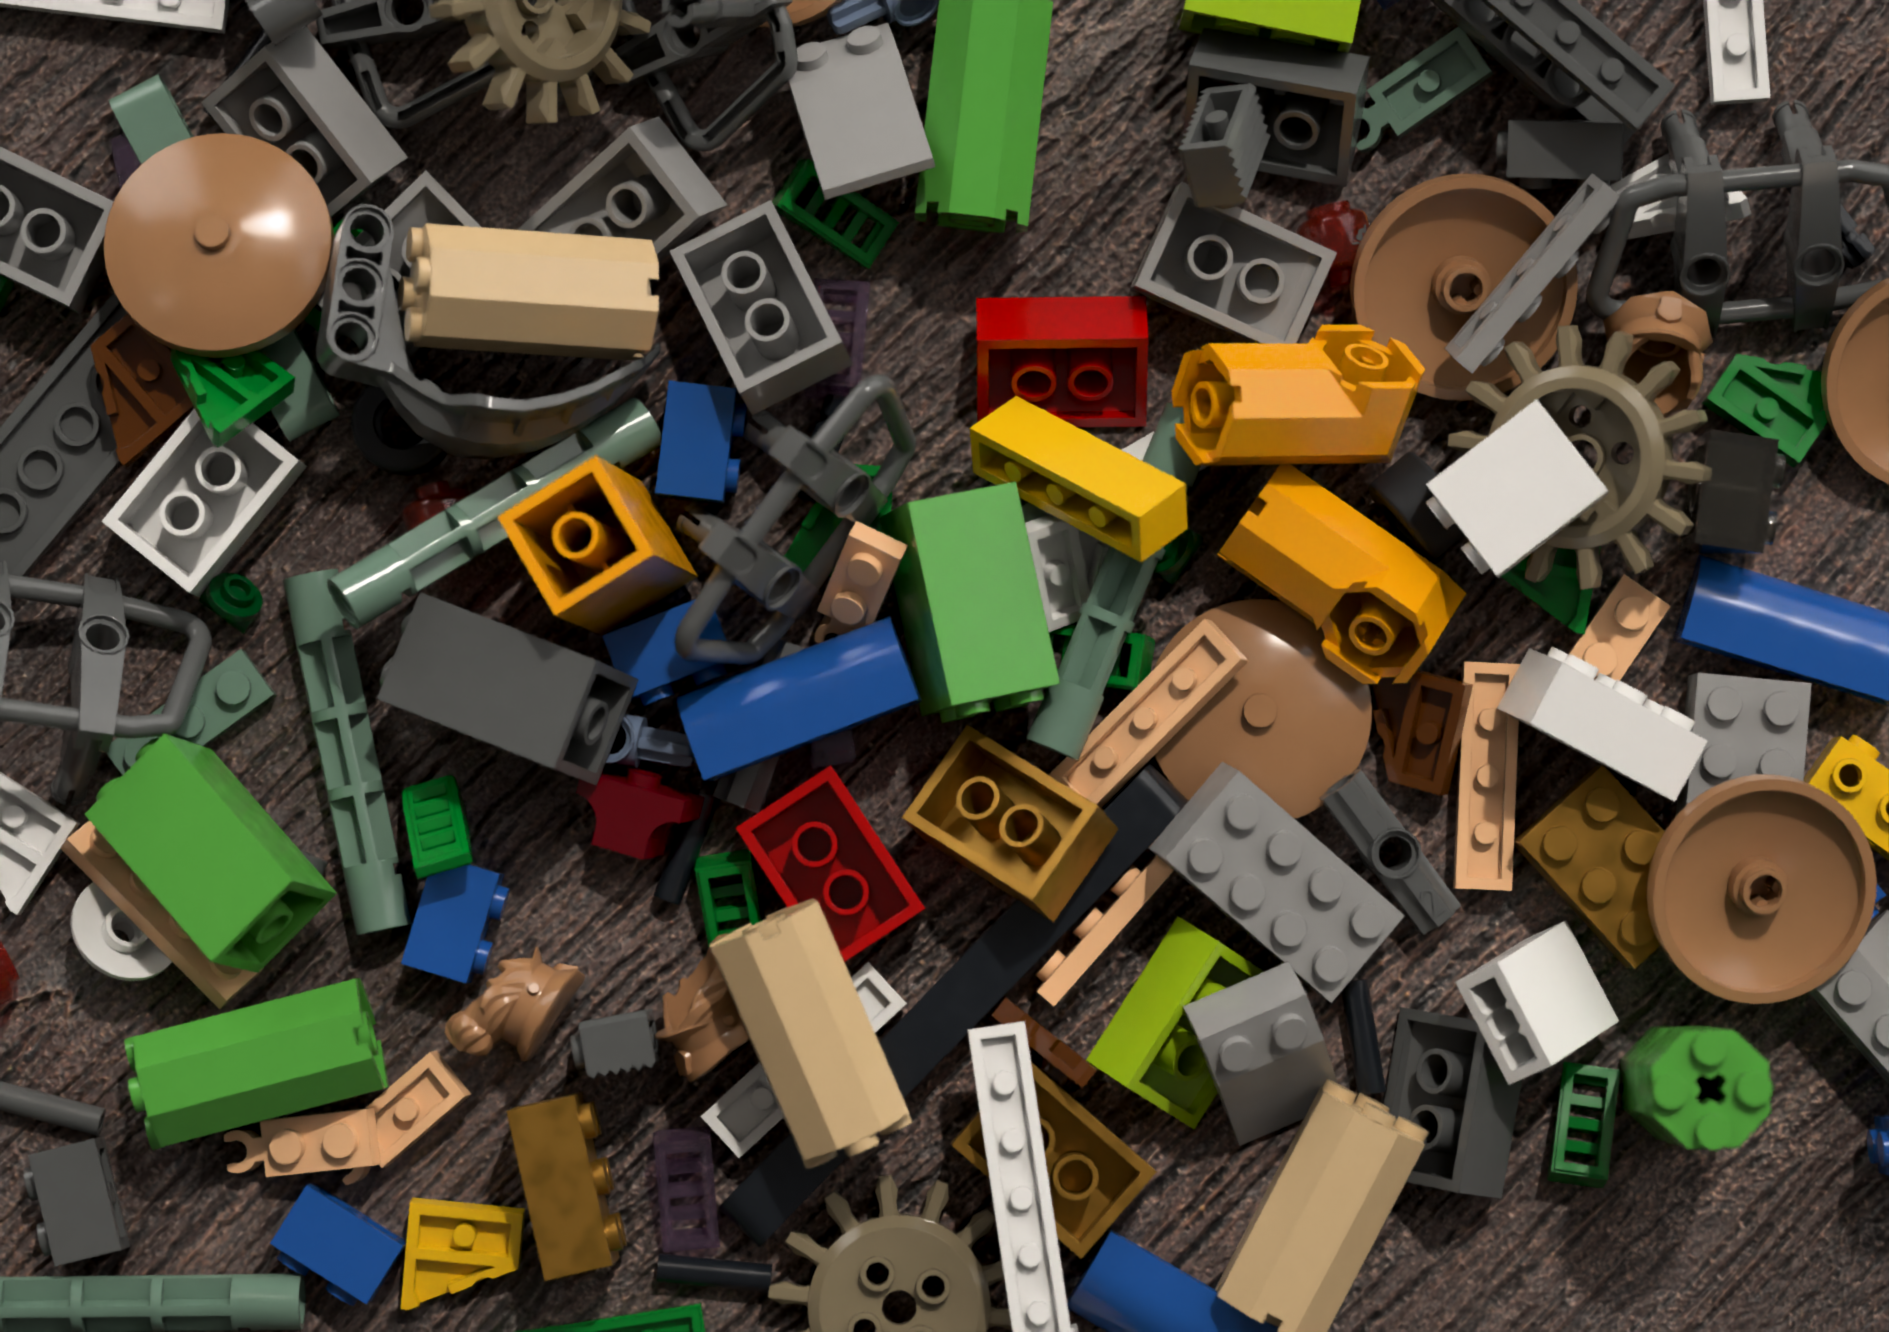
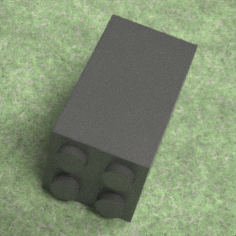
(507, 688)

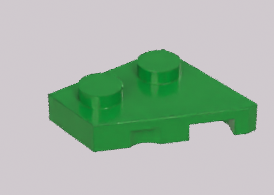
(1771, 403)

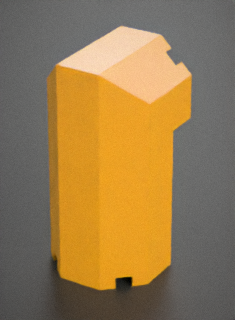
(1296, 401)
(1345, 575)

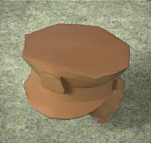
(1664, 330)
(515, 1007)
(701, 1020)

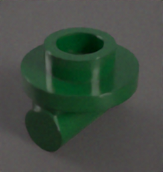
(1177, 556)
(233, 600)

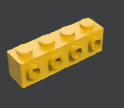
(1079, 478)
(1859, 783)

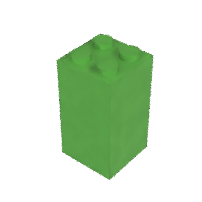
(971, 603)
(209, 853)

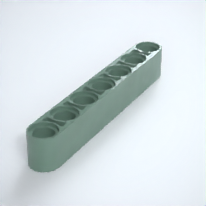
(155, 122)

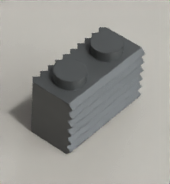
(1224, 145)
(616, 1043)

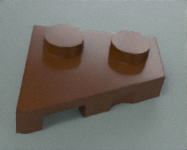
(138, 388)
(1059, 1059)

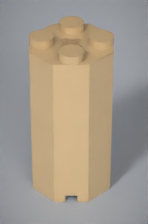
(529, 292)
(810, 1033)
(1321, 1211)

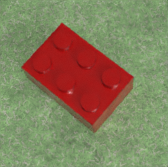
(826, 850)

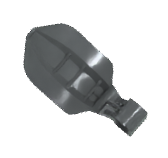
(458, 423)

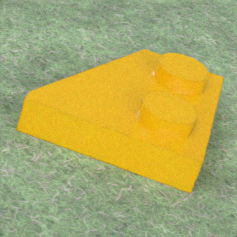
(456, 1246)

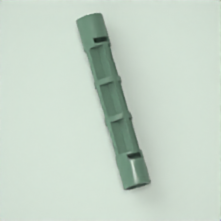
(473, 523)
(1106, 618)
(347, 755)
(153, 1303)

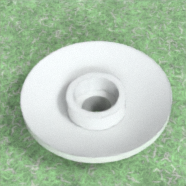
(92, 931)

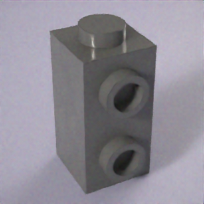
(1561, 150)

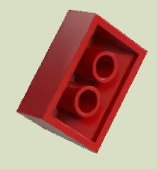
(1065, 356)

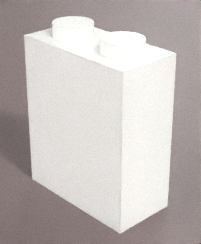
(1515, 490)
(1537, 1002)

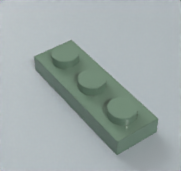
(218, 704)

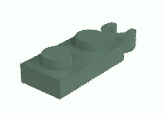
(1423, 87)

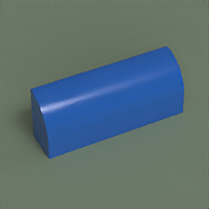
(1787, 629)
(797, 700)
(1140, 1292)

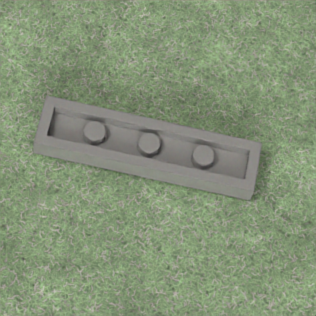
(1520, 289)

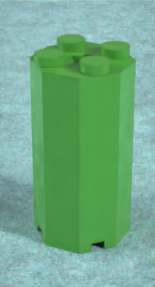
(984, 113)
(256, 1063)
(1696, 1086)

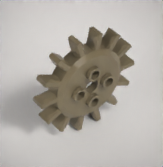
(559, 46)
(1619, 414)
(911, 1251)

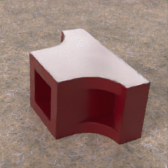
(637, 811)

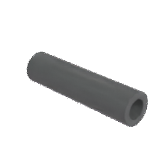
(51, 1108)

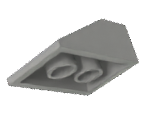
(858, 111)
(635, 190)
(1232, 270)
(1262, 1051)

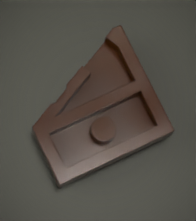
(1421, 728)

